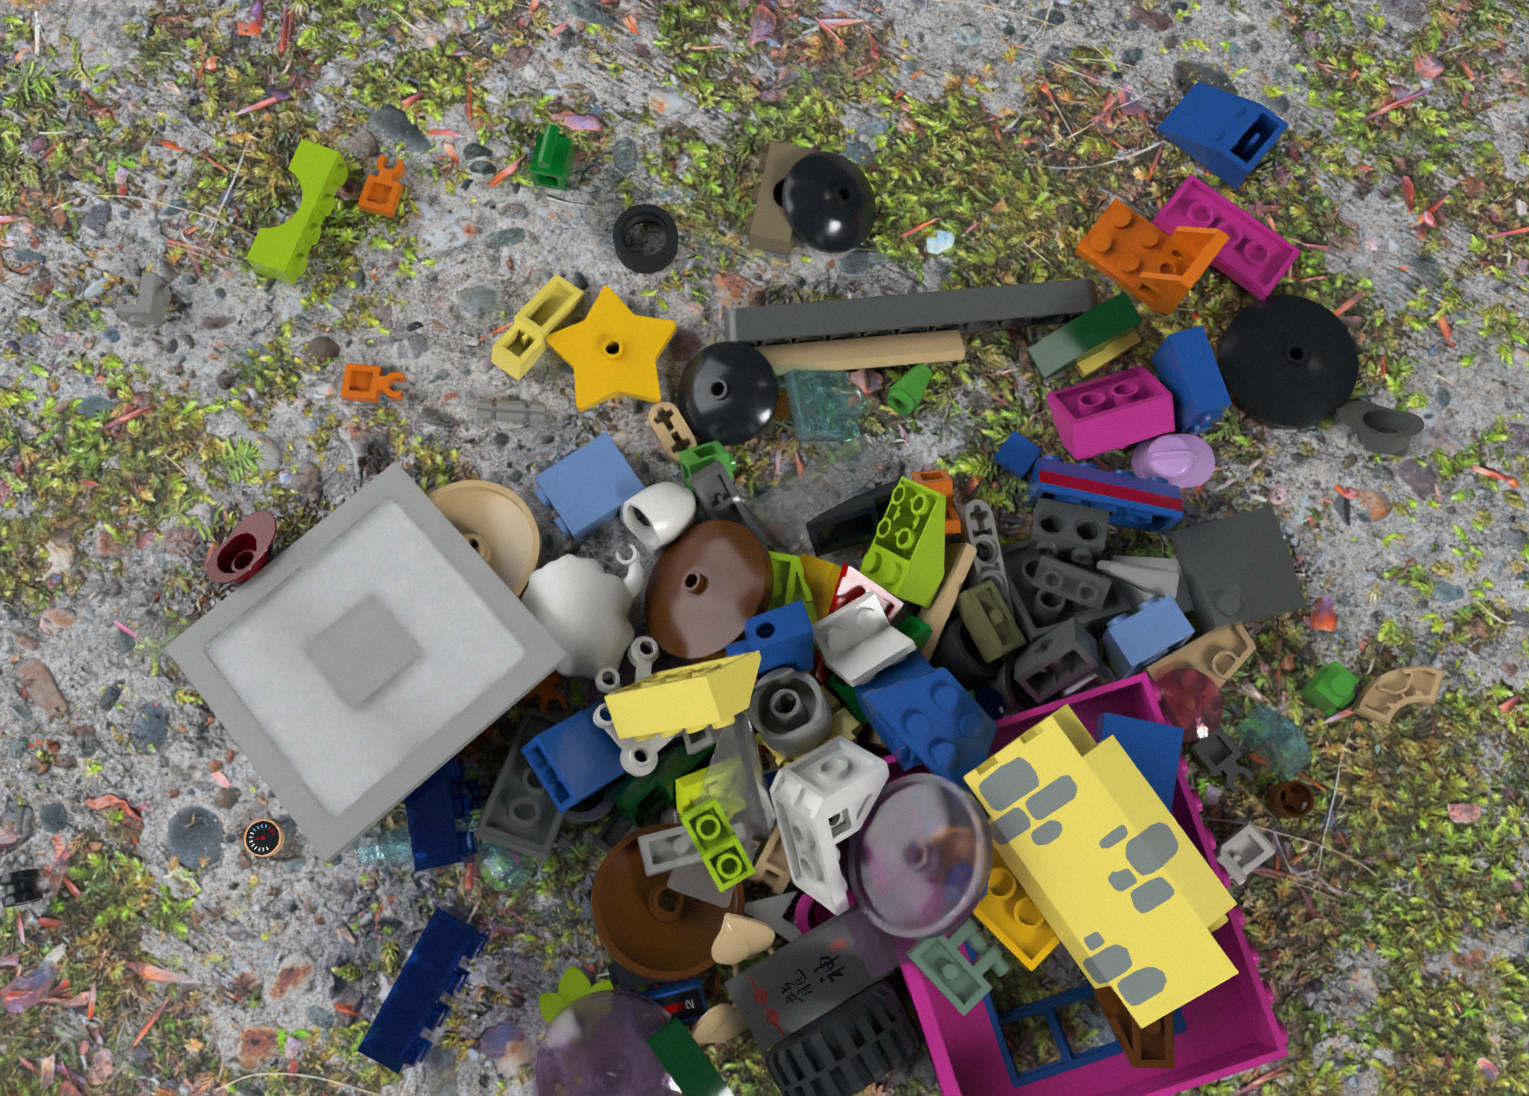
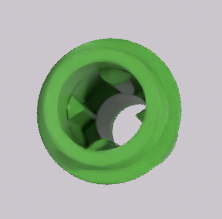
(909, 389)

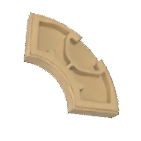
(1396, 689)

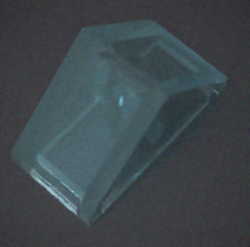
(1276, 741)

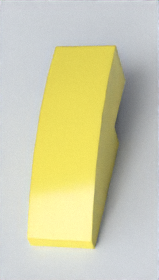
(539, 317)

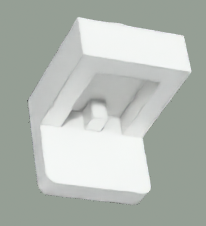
(1243, 851)

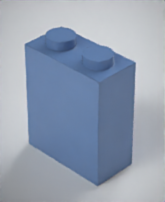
(588, 487)

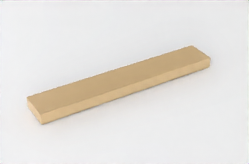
(866, 352)
(956, 566)

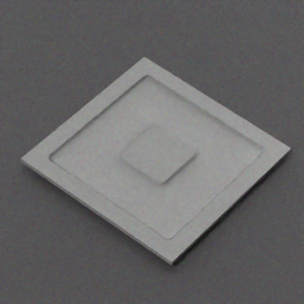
(364, 659)

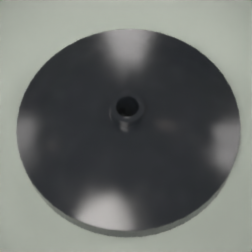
(1288, 362)

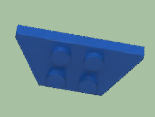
(936, 722)

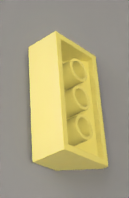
(685, 698)

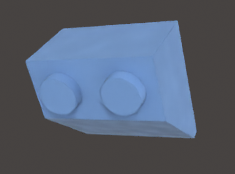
(1145, 636)

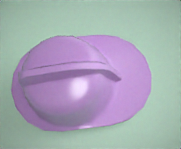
(1176, 457)

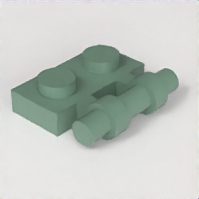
(952, 972)

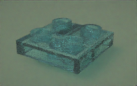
(824, 405)

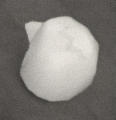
(666, 507)

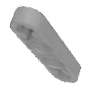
(994, 565)

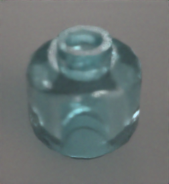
(503, 867)

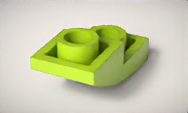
(717, 844)

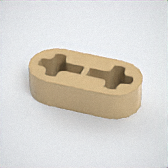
(679, 429)

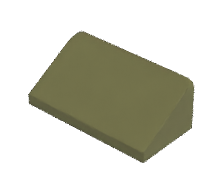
(989, 621)

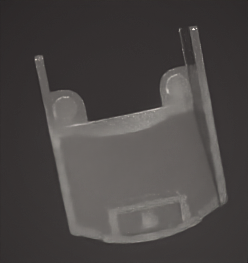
(743, 794)

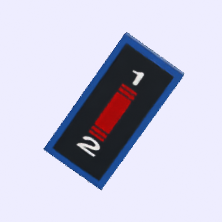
(681, 999)

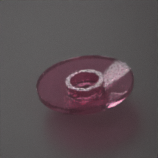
(1209, 703)

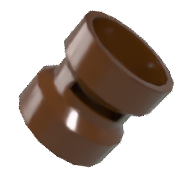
(1297, 796)

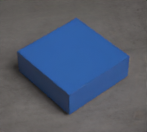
(1017, 454)

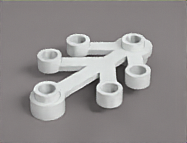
(629, 745)

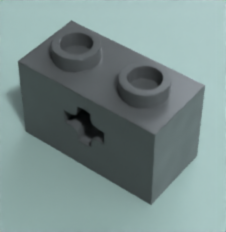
(1056, 660)

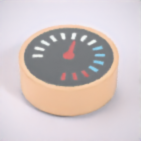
(264, 838)

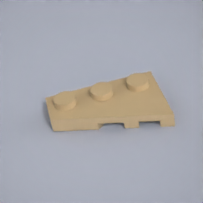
(1213, 654)

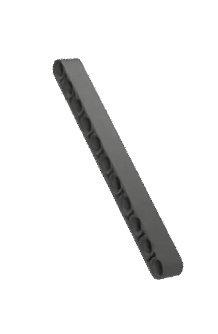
(913, 313)

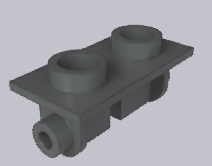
(1071, 582)

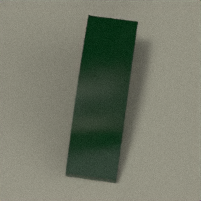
(1085, 336)
(642, 796)

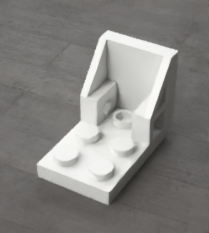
(806, 793)

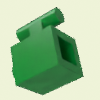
(552, 159)

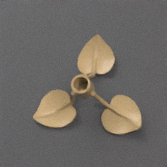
(737, 941)

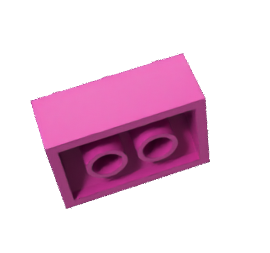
(1111, 412)

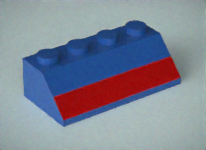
(1131, 501)

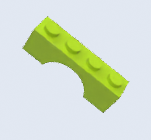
(284, 249)

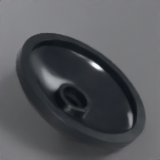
(817, 210)
(747, 398)

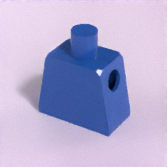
(782, 638)

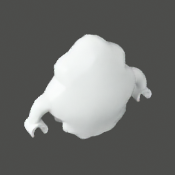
(586, 610)

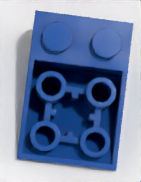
(1223, 131)

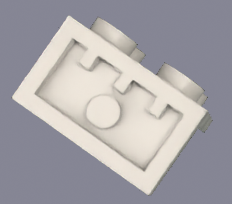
(860, 640)

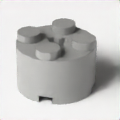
(796, 730)

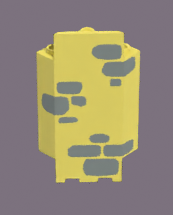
(1106, 865)

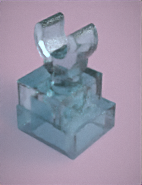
(394, 848)

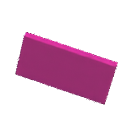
(1251, 256)

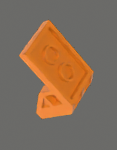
(1146, 259)

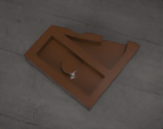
(1142, 1047)

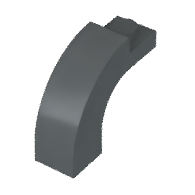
(720, 499)

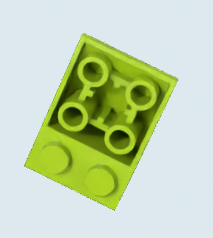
(909, 544)

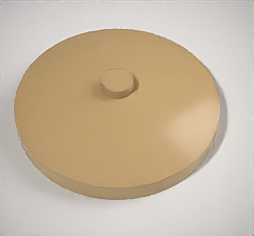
(496, 526)

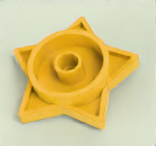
(606, 375)

